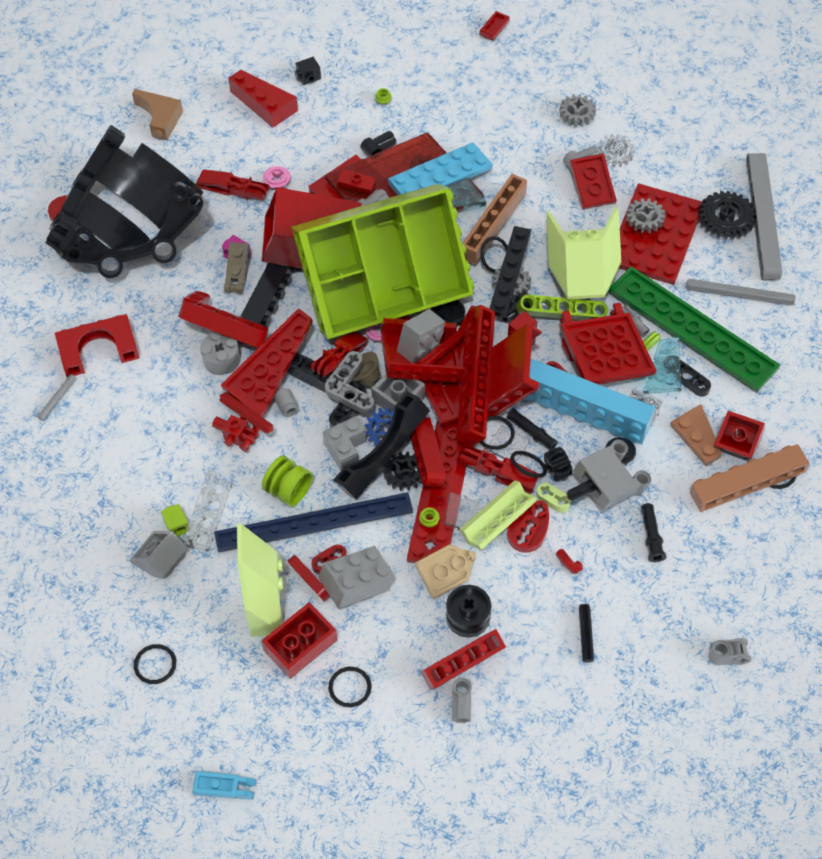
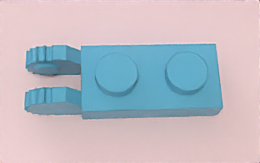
(222, 785)

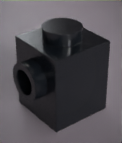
(307, 70)

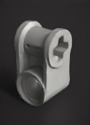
(734, 652)

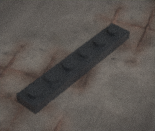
(510, 271)

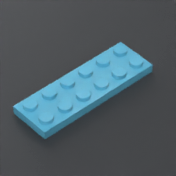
(443, 170)

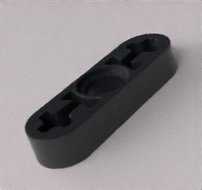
(701, 380)

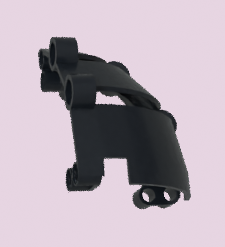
(143, 181)

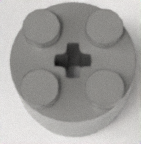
(220, 353)

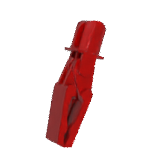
(227, 183)
(332, 357)
(503, 470)

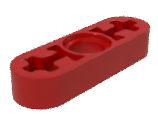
(308, 577)

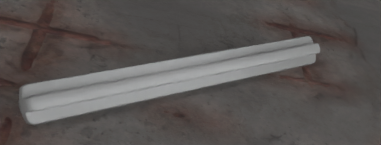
(739, 291)

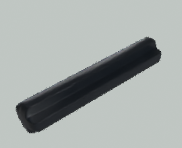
(586, 633)

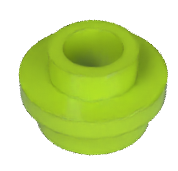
(383, 96)
(429, 512)

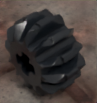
(558, 463)

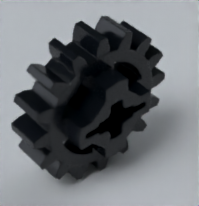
(403, 470)

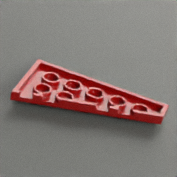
(263, 371)

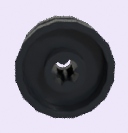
(468, 611)

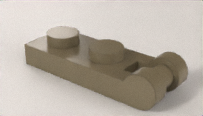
(236, 267)

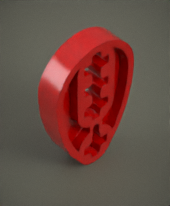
(536, 533)

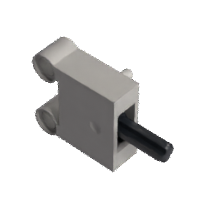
(607, 477)

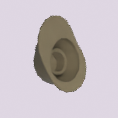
(369, 372)

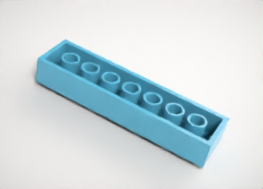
(591, 402)

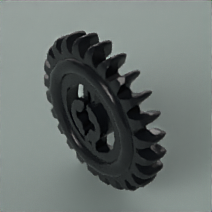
(725, 222)

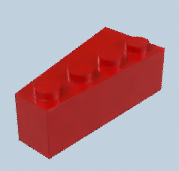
(263, 98)

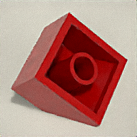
(740, 434)

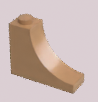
(163, 109)

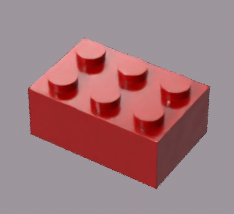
(299, 640)

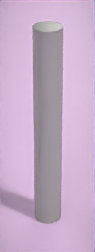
(56, 397)

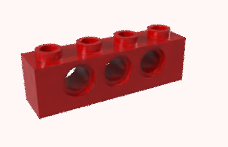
(463, 659)

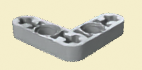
(343, 387)

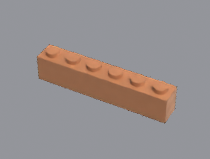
(494, 217)
(749, 477)

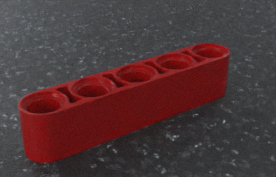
(428, 454)

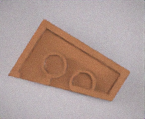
(697, 434)

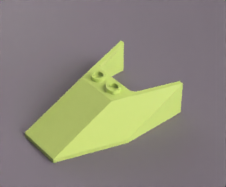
(585, 259)
(260, 582)

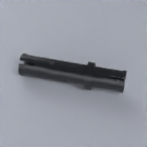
(538, 434)

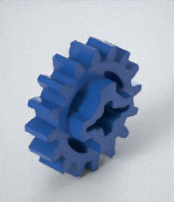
(380, 422)

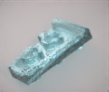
(466, 194)
(667, 368)

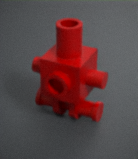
(236, 431)

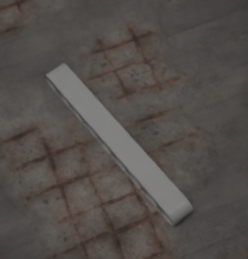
(765, 223)

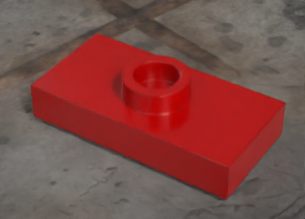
(494, 25)
(356, 181)

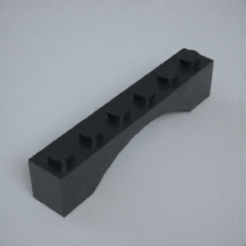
(358, 475)

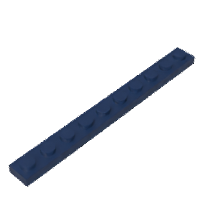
(319, 520)

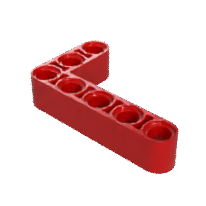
(197, 311)

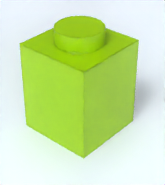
(175, 519)

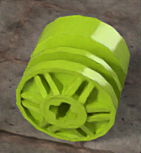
(287, 481)

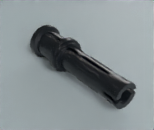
(653, 540)

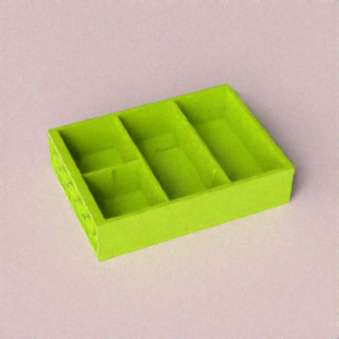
(383, 260)

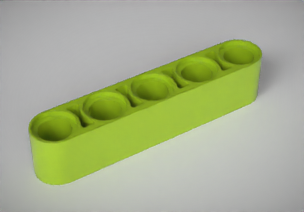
(553, 307)

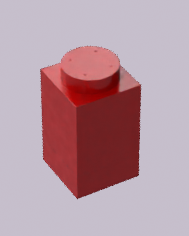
(291, 209)

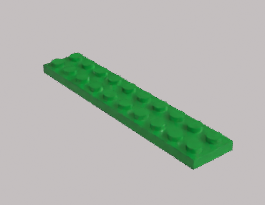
(694, 329)

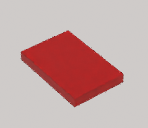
(593, 181)

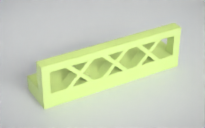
(495, 514)

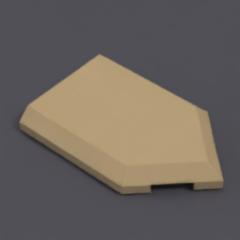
(445, 569)

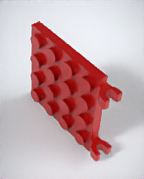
(607, 347)

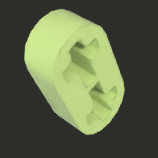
(553, 498)

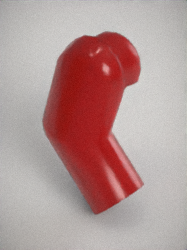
(573, 567)

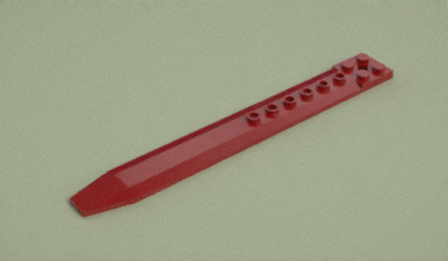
(436, 496)

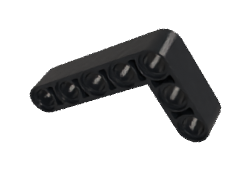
(303, 372)

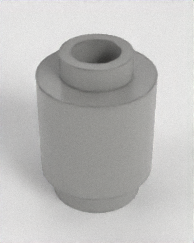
(286, 402)

